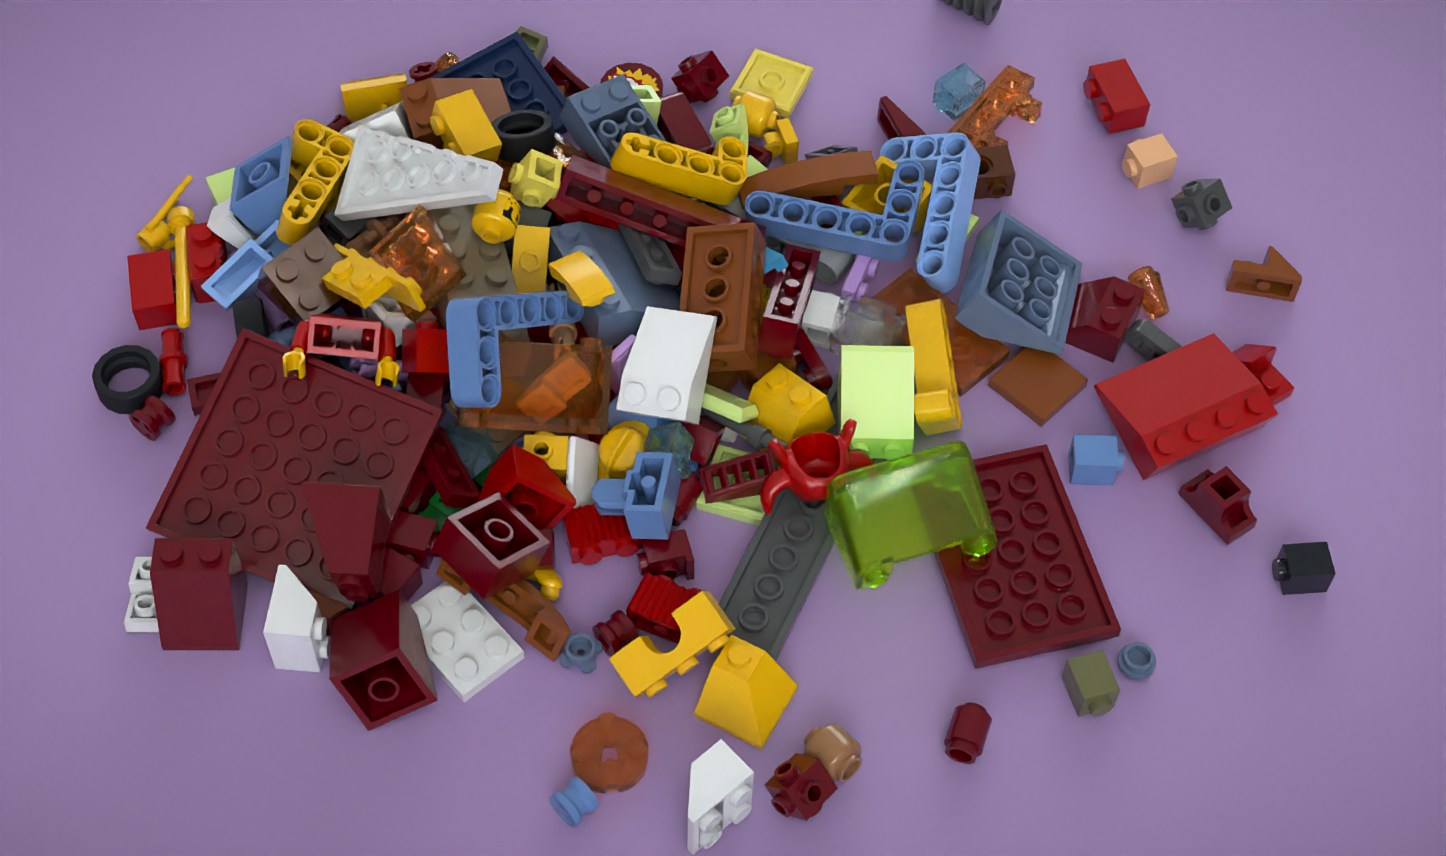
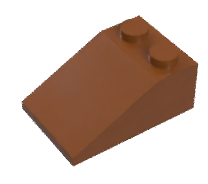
(421, 97)

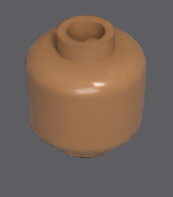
(835, 750)

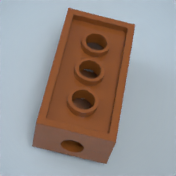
(726, 281)

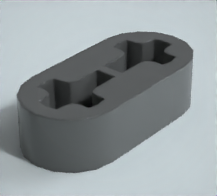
(1149, 340)

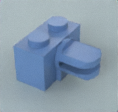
(644, 497)

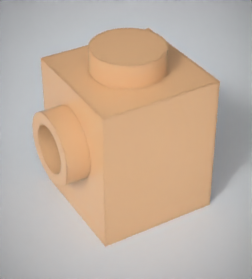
(1149, 161)

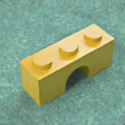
(701, 627)

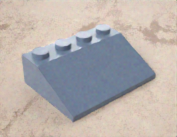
(1019, 287)
(624, 310)

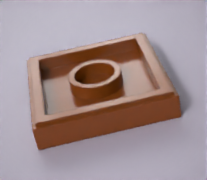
(1038, 383)

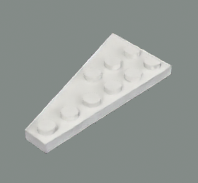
(401, 173)

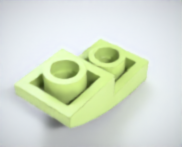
(730, 122)

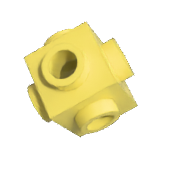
(535, 179)

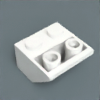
(717, 795)

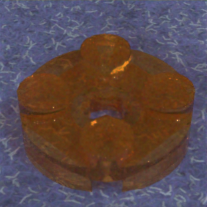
(609, 775)

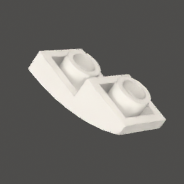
(141, 607)

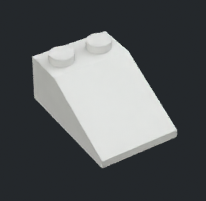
(668, 366)

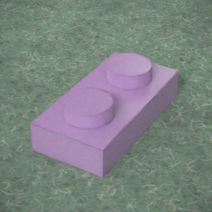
(856, 282)

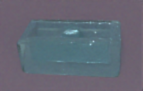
(472, 447)

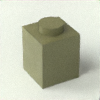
(1091, 684)

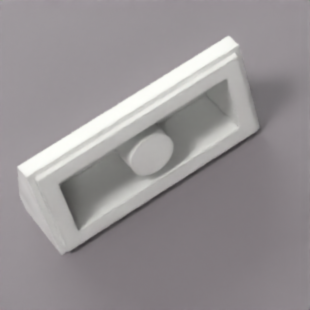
(582, 469)

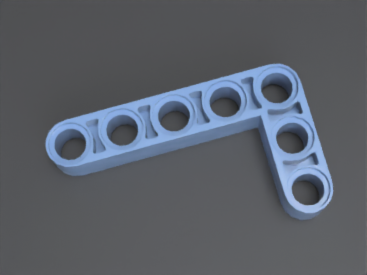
(955, 171)

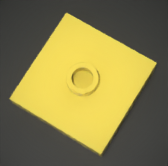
(775, 78)

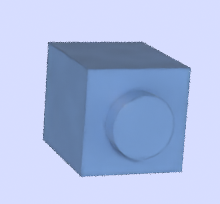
(1094, 459)

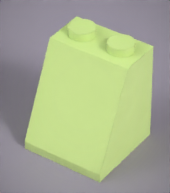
(878, 394)

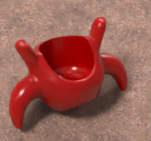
(811, 464)

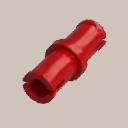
(173, 361)

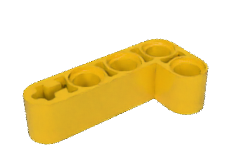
(327, 160)
(684, 170)
(937, 394)

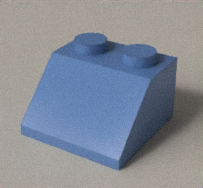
(262, 186)

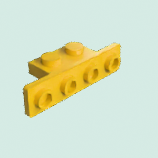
(365, 281)

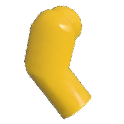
(550, 582)

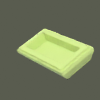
(728, 405)

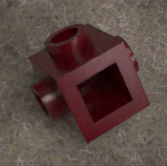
(700, 77)
(800, 787)

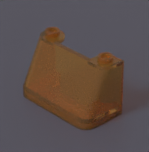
(548, 389)

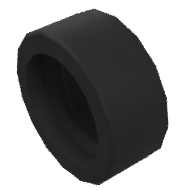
(524, 131)
(250, 316)
(120, 359)

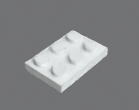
(464, 640)

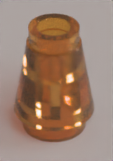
(1154, 298)

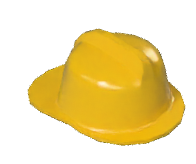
(620, 448)

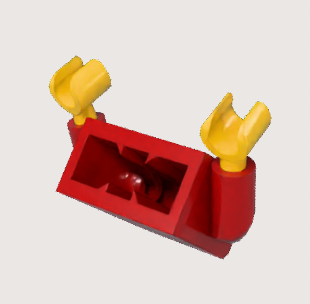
(343, 337)

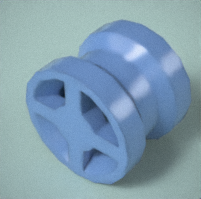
(574, 801)

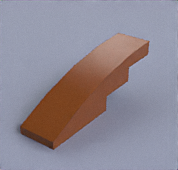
(814, 176)

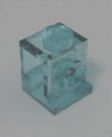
(672, 439)

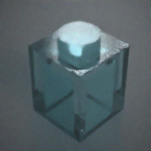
(957, 91)

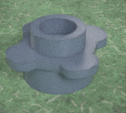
(584, 643)

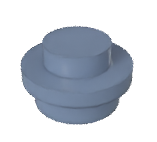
(1137, 661)

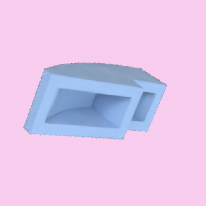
(239, 274)

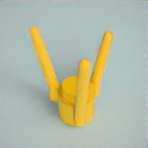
(156, 232)

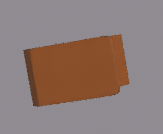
(1272, 279)

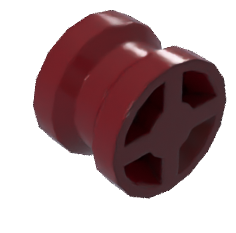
(152, 417)
(615, 632)

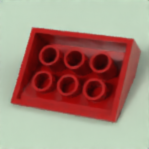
(1184, 404)

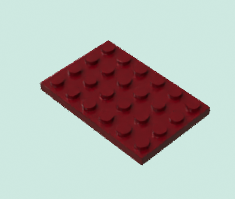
(1039, 580)

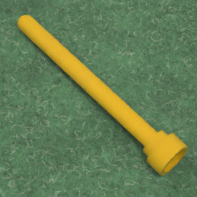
(177, 220)

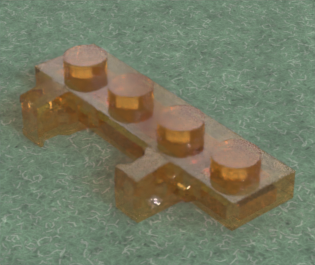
(1002, 97)

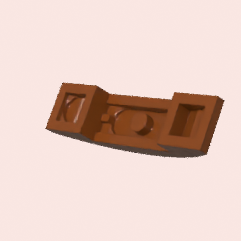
(527, 607)

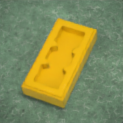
(530, 258)

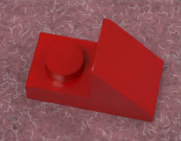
(1258, 361)

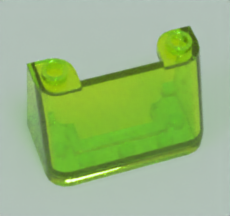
(908, 511)

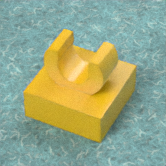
(783, 141)

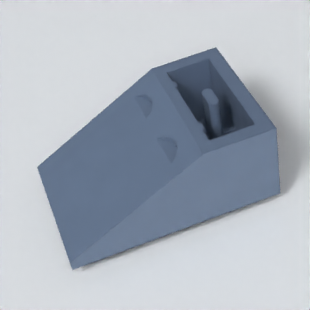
(603, 115)

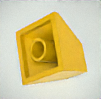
(745, 693)

